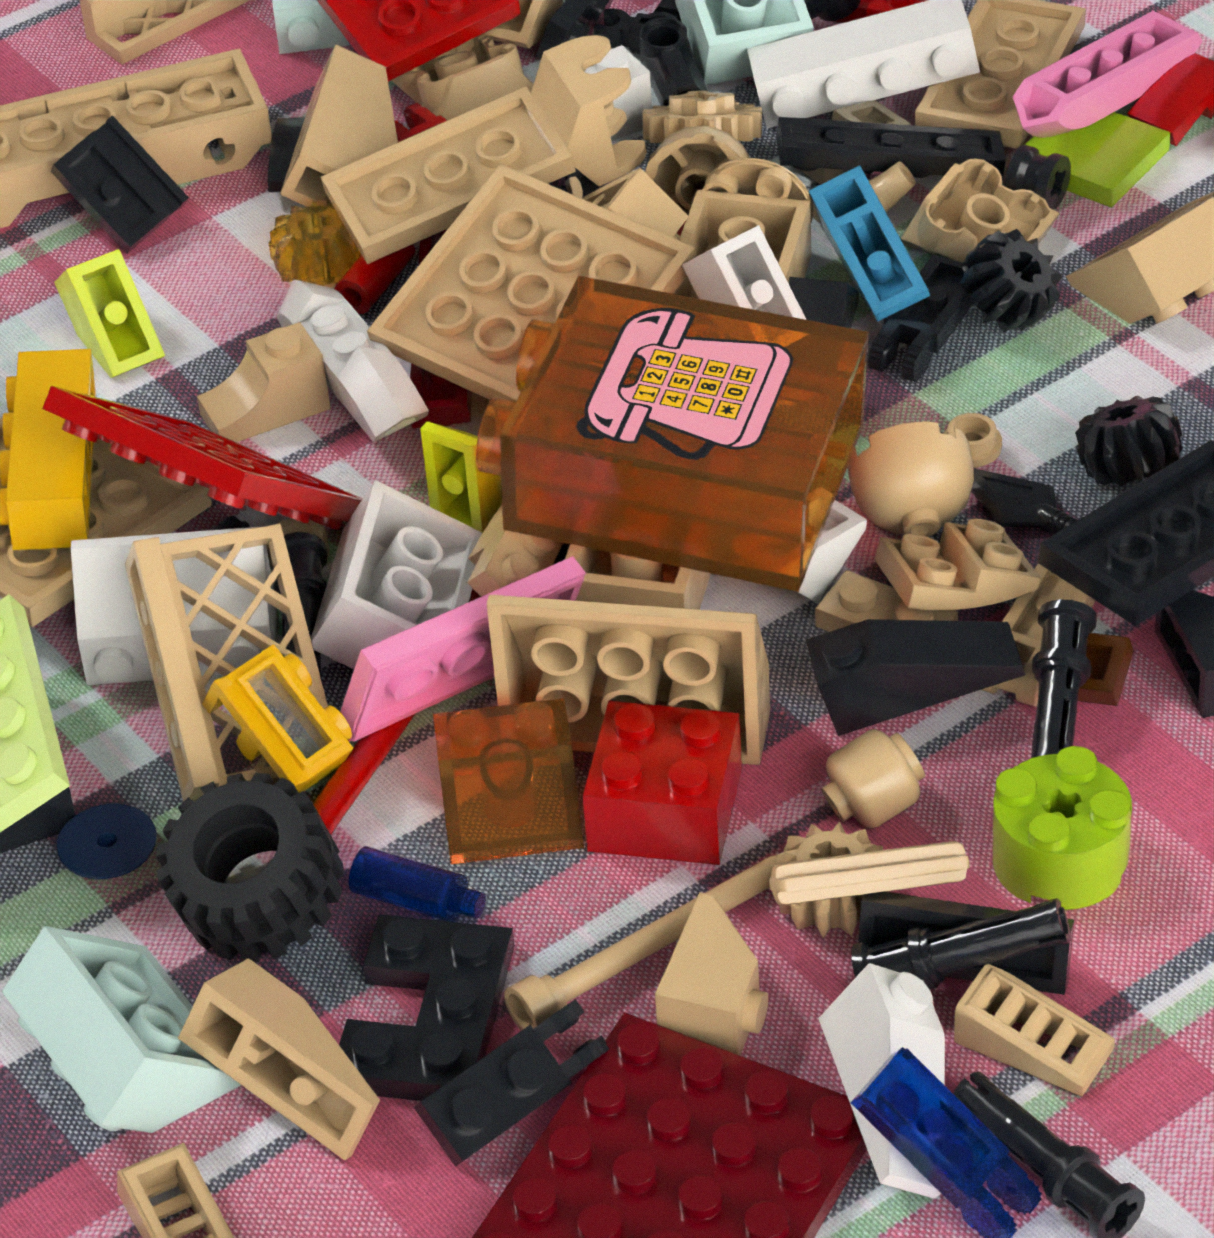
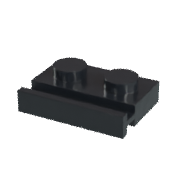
(119, 184)

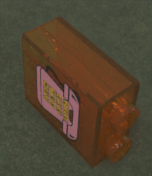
(678, 431)

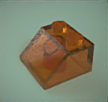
(508, 781)

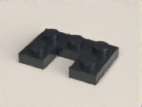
(463, 981)

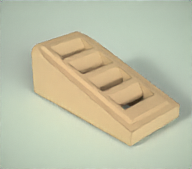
(1017, 1001)
(160, 1174)

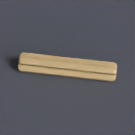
(868, 872)

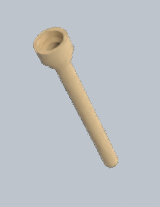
(538, 998)

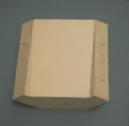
(465, 77)
(972, 205)

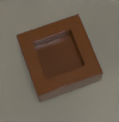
(1110, 664)

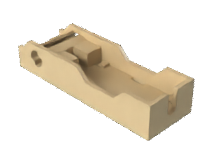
(165, 109)

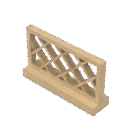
(175, 655)

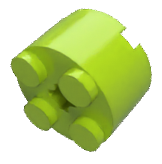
(1061, 828)

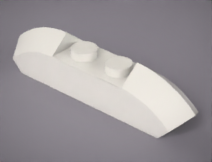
(357, 369)

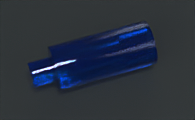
(414, 885)

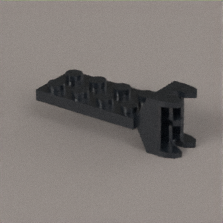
(1143, 543)

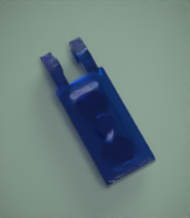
(947, 1144)

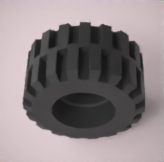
(226, 829)

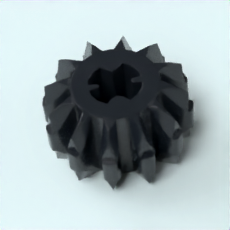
(1010, 280)
(1129, 440)

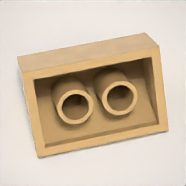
(1155, 266)

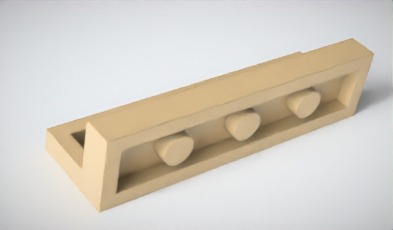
(113, 18)

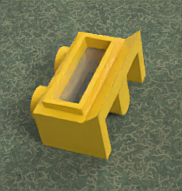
(282, 718)

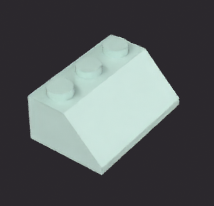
(726, 28)
(113, 1029)

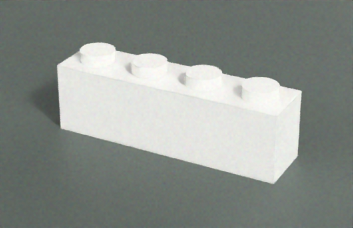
(863, 60)

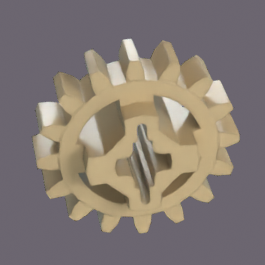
(703, 109)

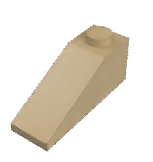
(281, 1054)

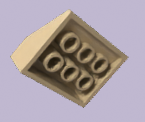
(630, 656)

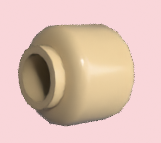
(873, 778)

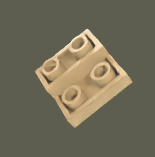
(967, 569)

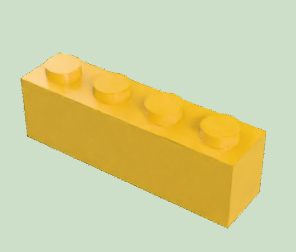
(46, 467)

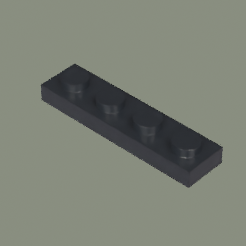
(878, 146)

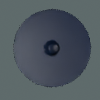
(106, 841)

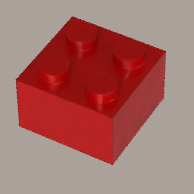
(663, 782)

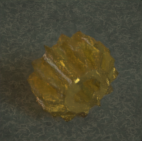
(312, 245)

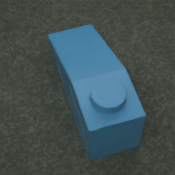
(868, 244)

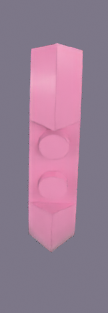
(1102, 75)

